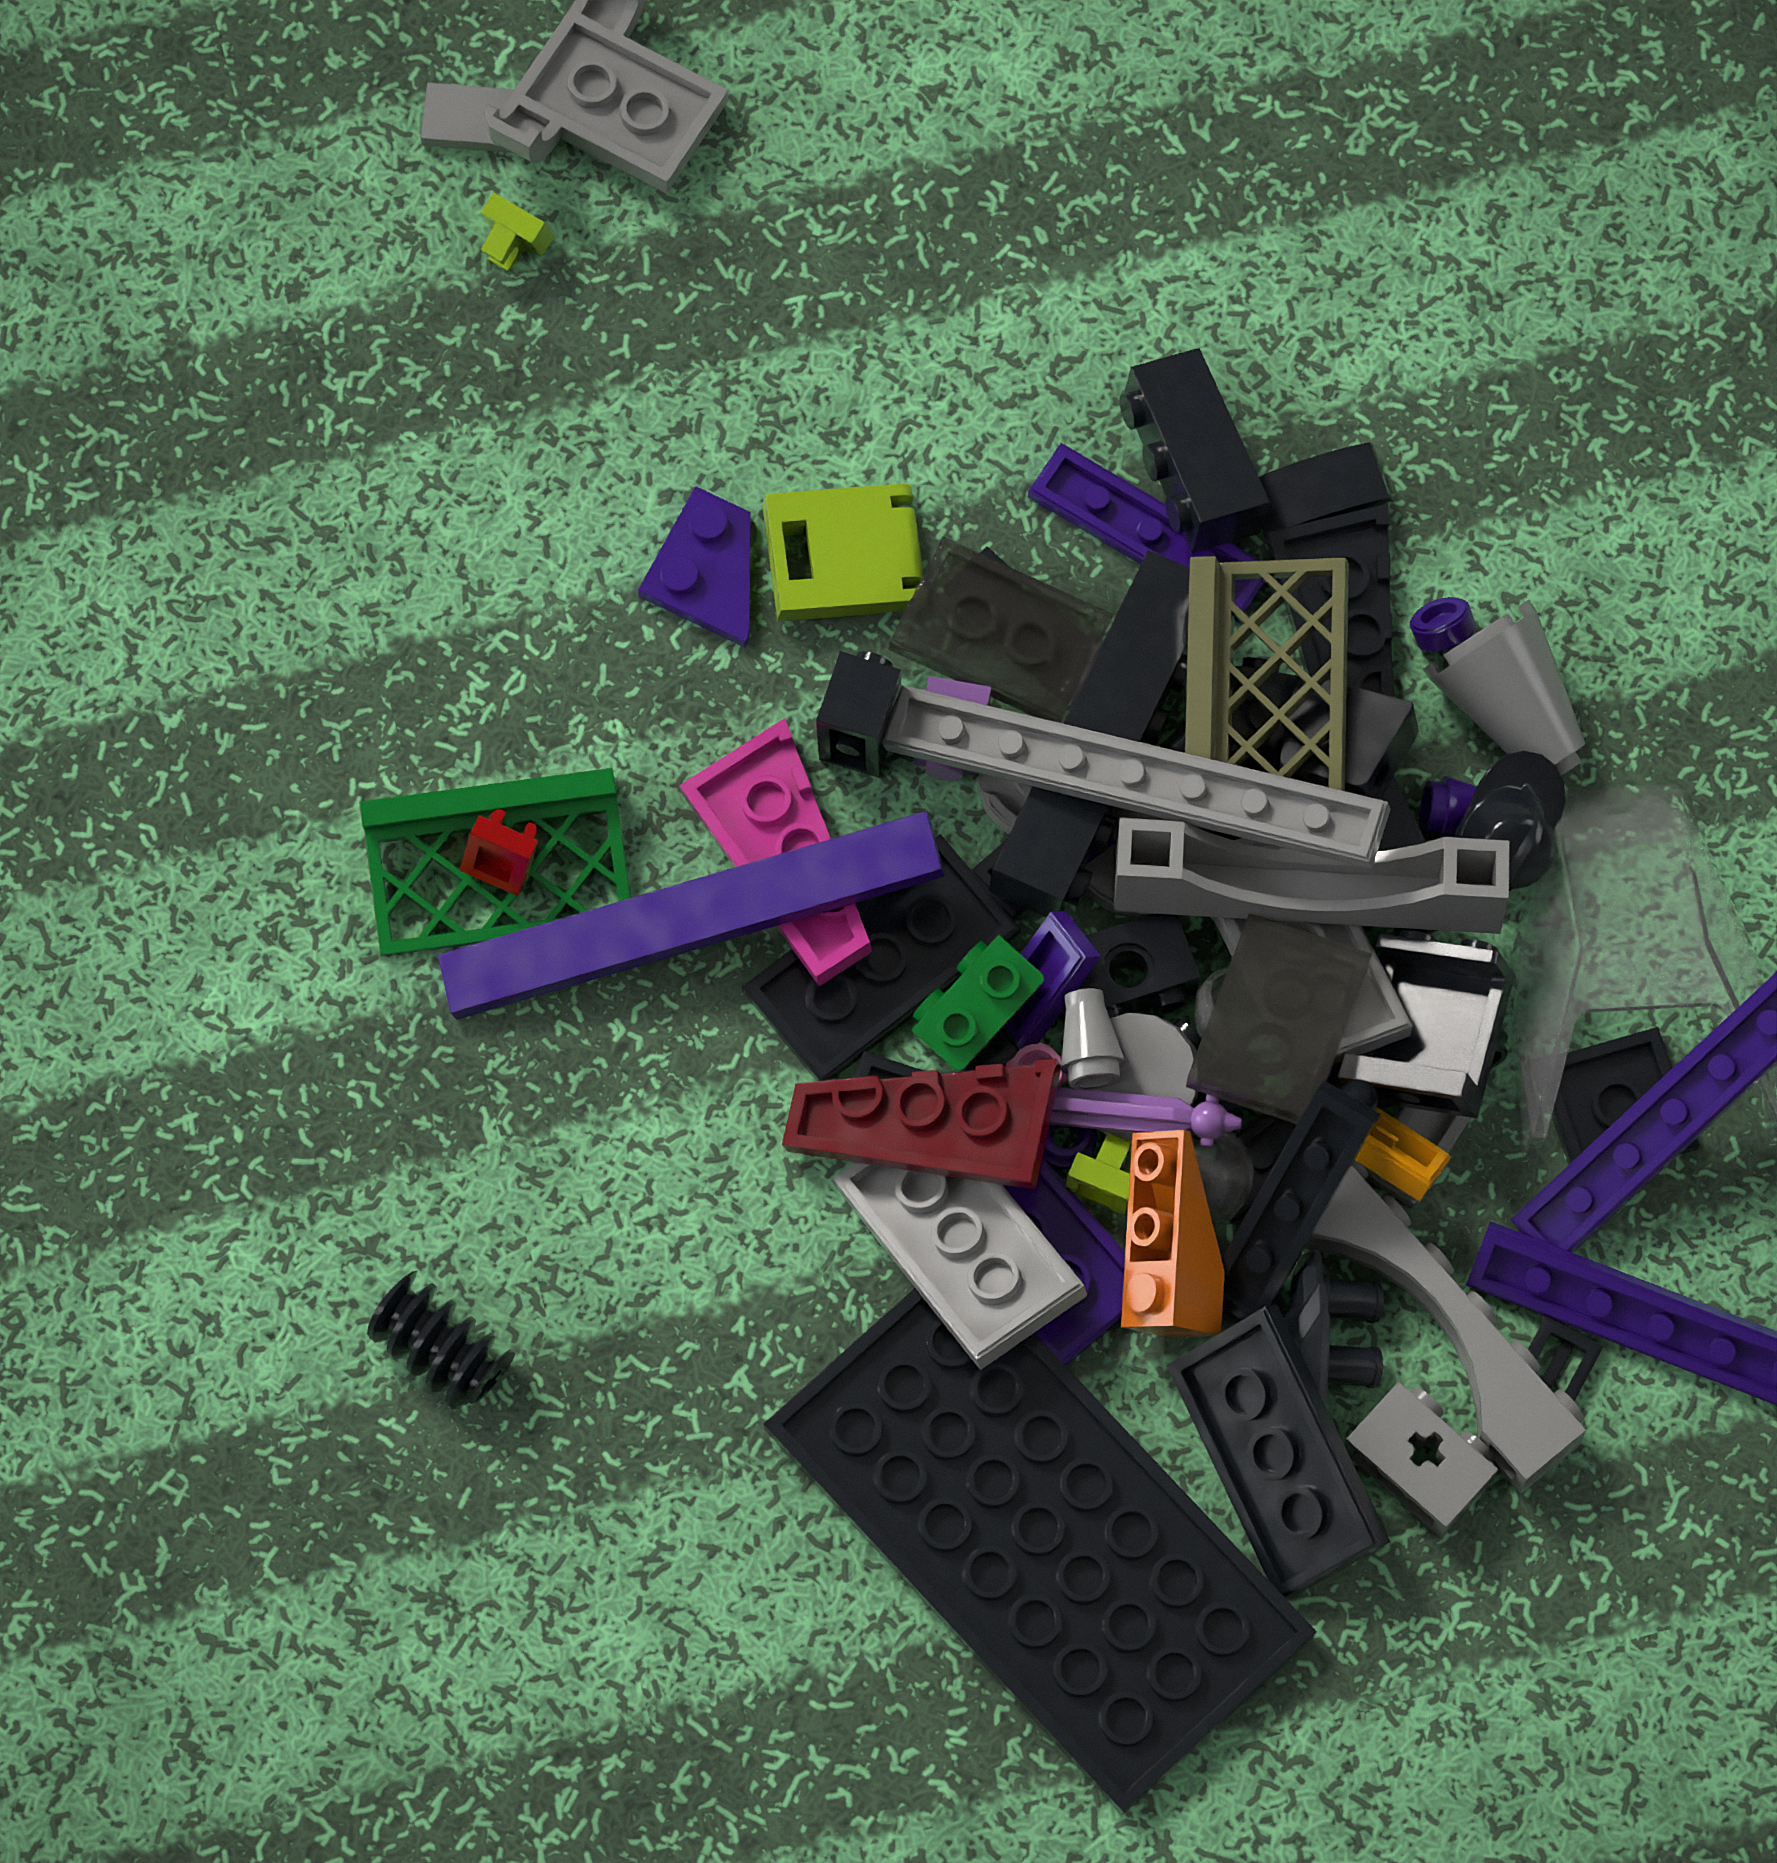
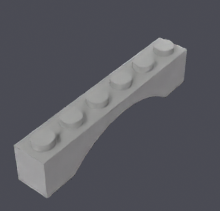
(1420, 886)
(1515, 1410)

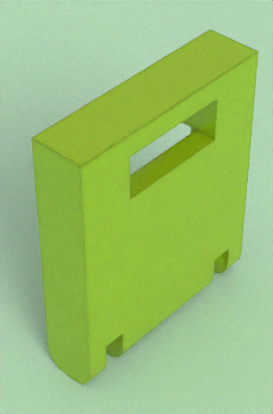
(855, 546)

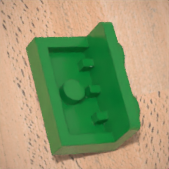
(978, 1005)

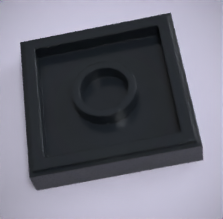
(1603, 1084)

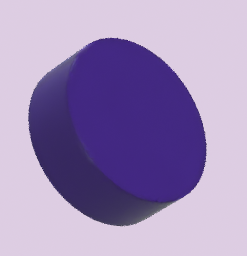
(1442, 624)

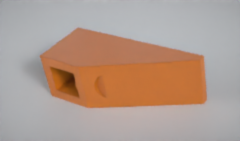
(1171, 1244)

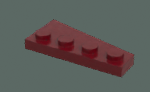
(946, 1124)

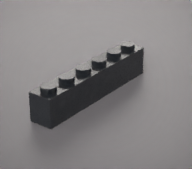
(1122, 698)

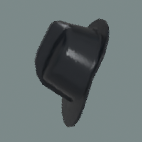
(1519, 804)

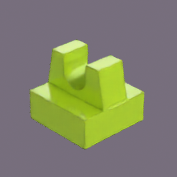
(512, 232)
(1103, 1178)

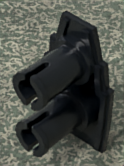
(1308, 1316)

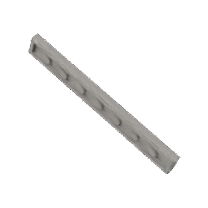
(1137, 776)

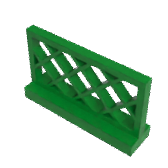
(456, 812)

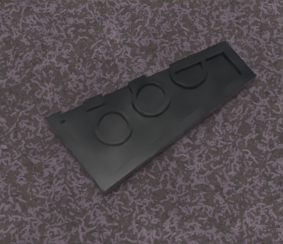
(1364, 543)

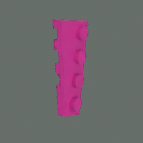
(764, 806)

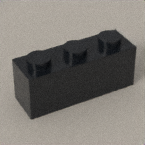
(1194, 450)

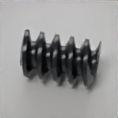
(437, 1344)

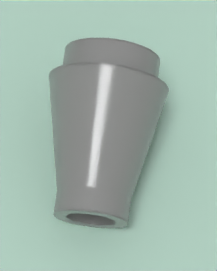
(1089, 1042)

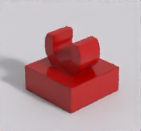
(499, 853)

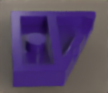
(705, 567)

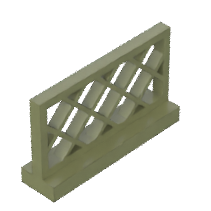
(1212, 657)

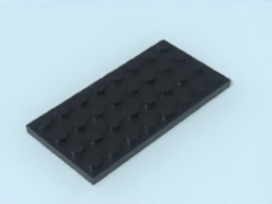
(1043, 1542)

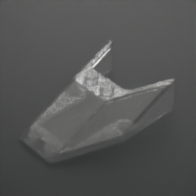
(1622, 925)

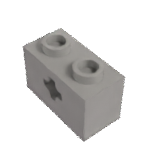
(1428, 1491)

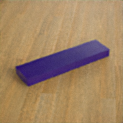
(1124, 516)

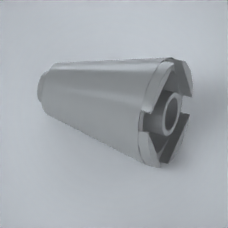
(1513, 689)

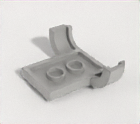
(608, 98)

